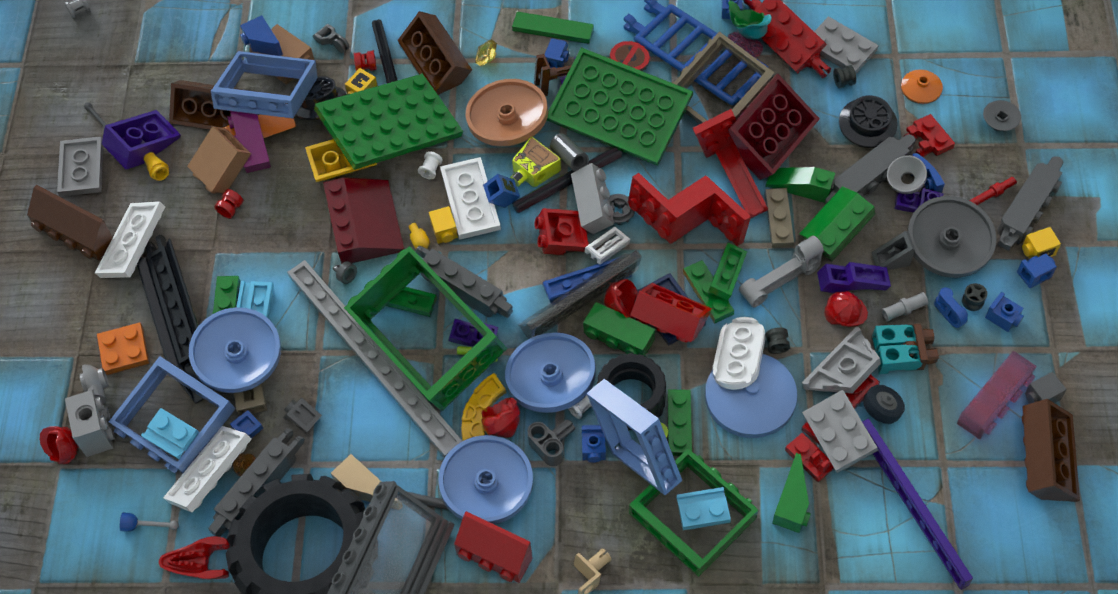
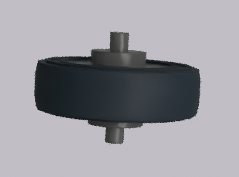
(884, 404)

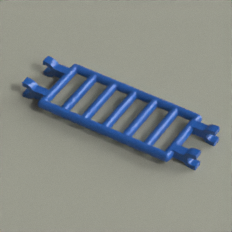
(662, 13)

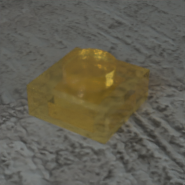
(486, 52)

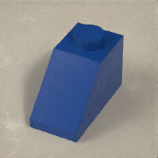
(260, 37)

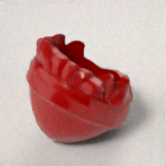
(501, 418)

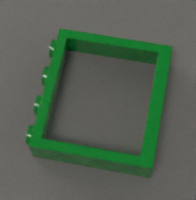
(670, 540)

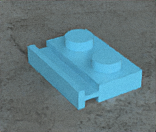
(256, 296)
(170, 433)
(703, 508)

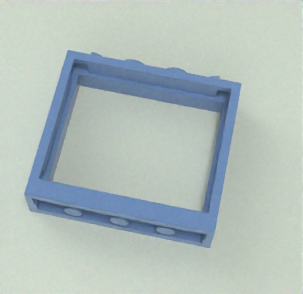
(231, 99)
(142, 393)
(653, 456)

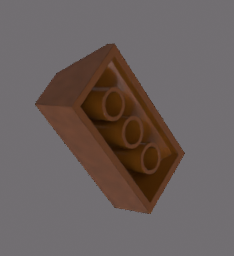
(434, 53)
(193, 106)
(68, 223)
(1050, 452)

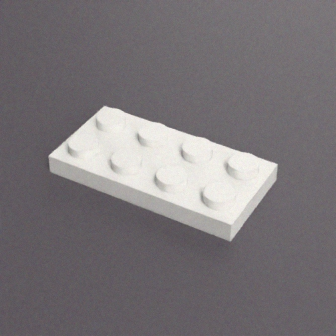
(468, 199)
(130, 240)
(207, 469)

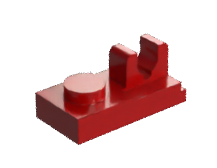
(813, 459)

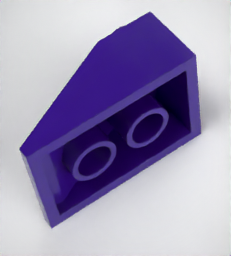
(137, 136)

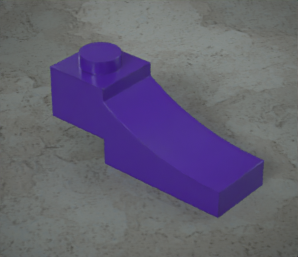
(853, 277)

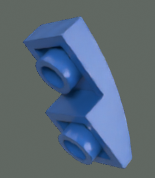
(934, 180)

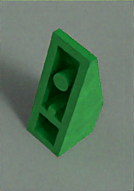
(803, 182)
(794, 502)

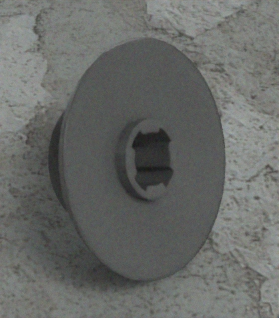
(1004, 109)

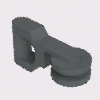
(334, 38)

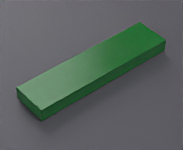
(553, 27)

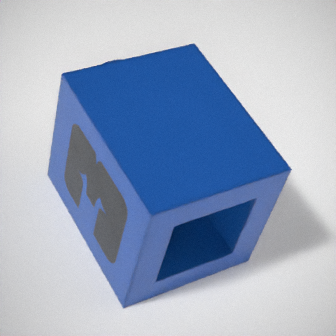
(501, 191)

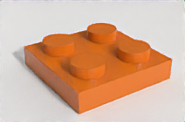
(123, 348)

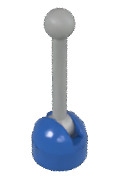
(129, 522)

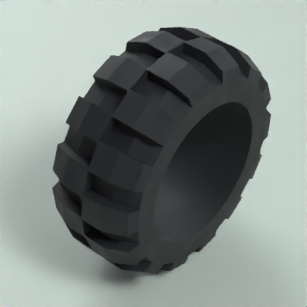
(274, 508)

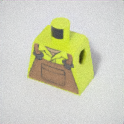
(534, 164)

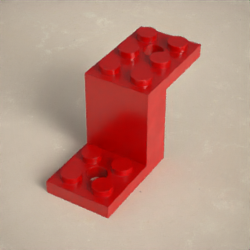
(688, 209)

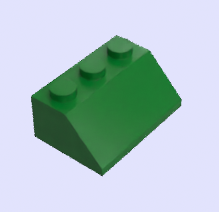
(839, 221)

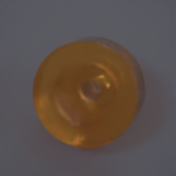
(242, 463)

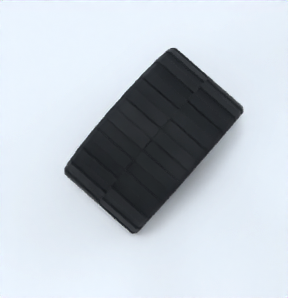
(642, 369)

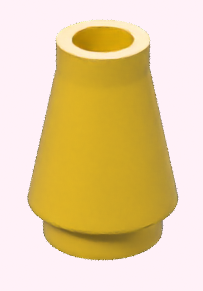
(156, 167)

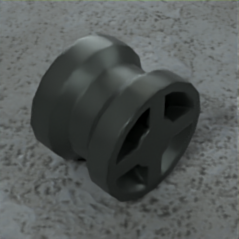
(844, 76)
(974, 291)
(777, 340)

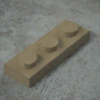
(779, 218)

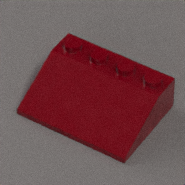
(772, 127)
(363, 218)

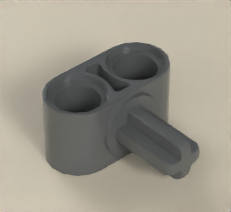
(550, 440)

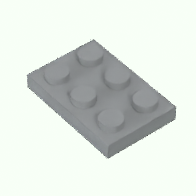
(844, 45)
(80, 166)
(840, 431)

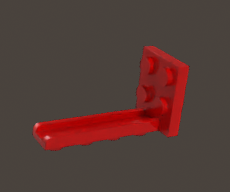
(716, 139)

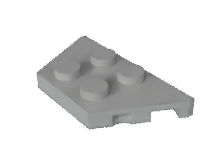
(845, 366)

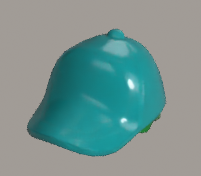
(749, 22)

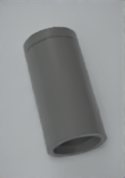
(569, 152)

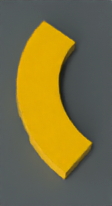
(483, 396)

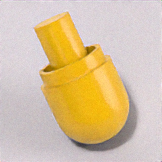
(418, 236)

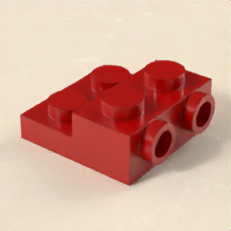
(560, 231)

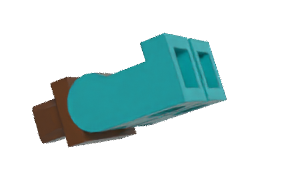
(903, 347)

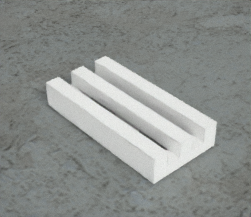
(621, 240)

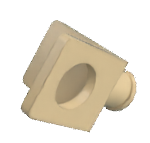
(590, 569)

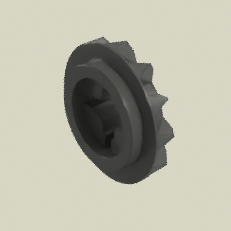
(621, 201)

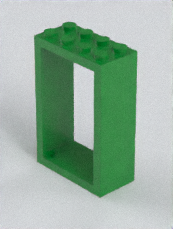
(387, 286)

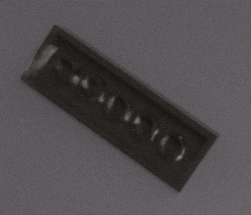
(580, 295)

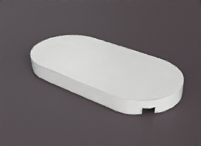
(739, 353)

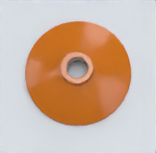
(921, 86)

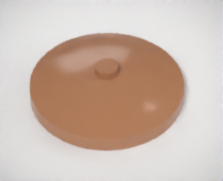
(506, 112)

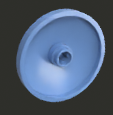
(235, 350)
(550, 372)
(758, 408)
(486, 479)

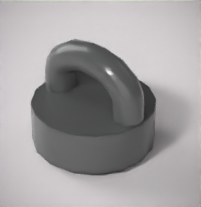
(345, 272)

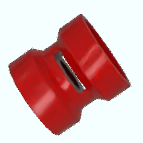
(360, 61)
(229, 203)

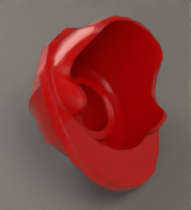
(621, 297)
(845, 310)
(58, 444)

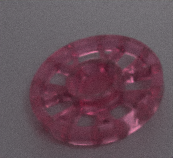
(747, 44)

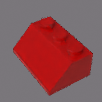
(670, 312)
(493, 548)

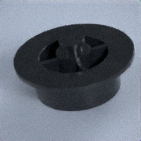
(322, 90)
(868, 121)

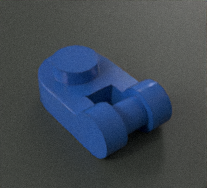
(950, 309)

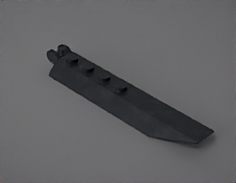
(169, 305)

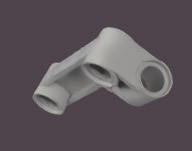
(804, 260)

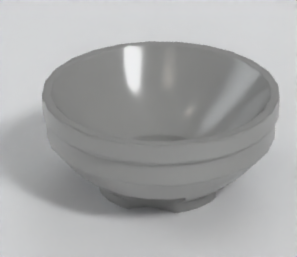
(907, 165)

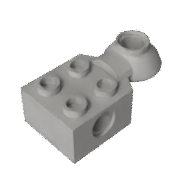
(88, 415)

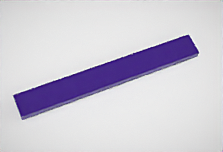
(919, 510)

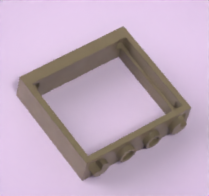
(705, 56)

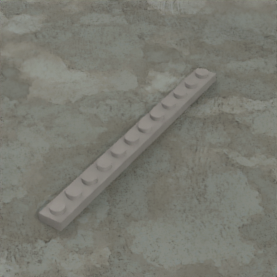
(375, 359)

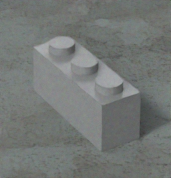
(592, 198)

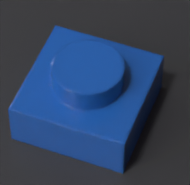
(247, 423)

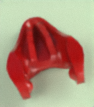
(194, 559)

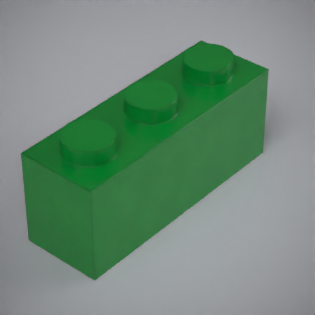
(618, 331)

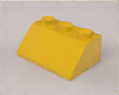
(328, 161)

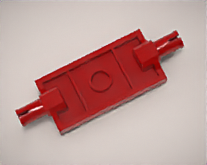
(791, 37)

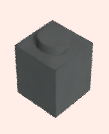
(1045, 388)

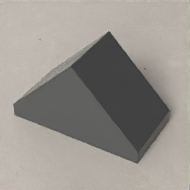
(895, 253)

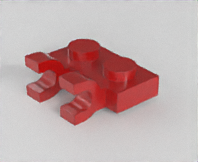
(933, 136)

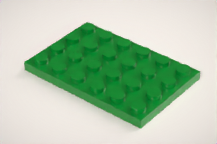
(619, 106)
(388, 121)

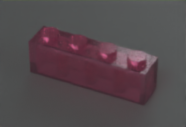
(996, 395)

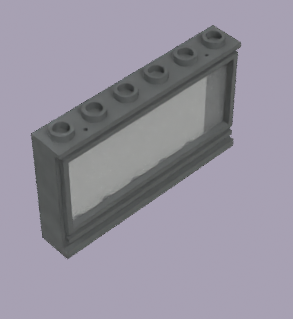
(393, 546)

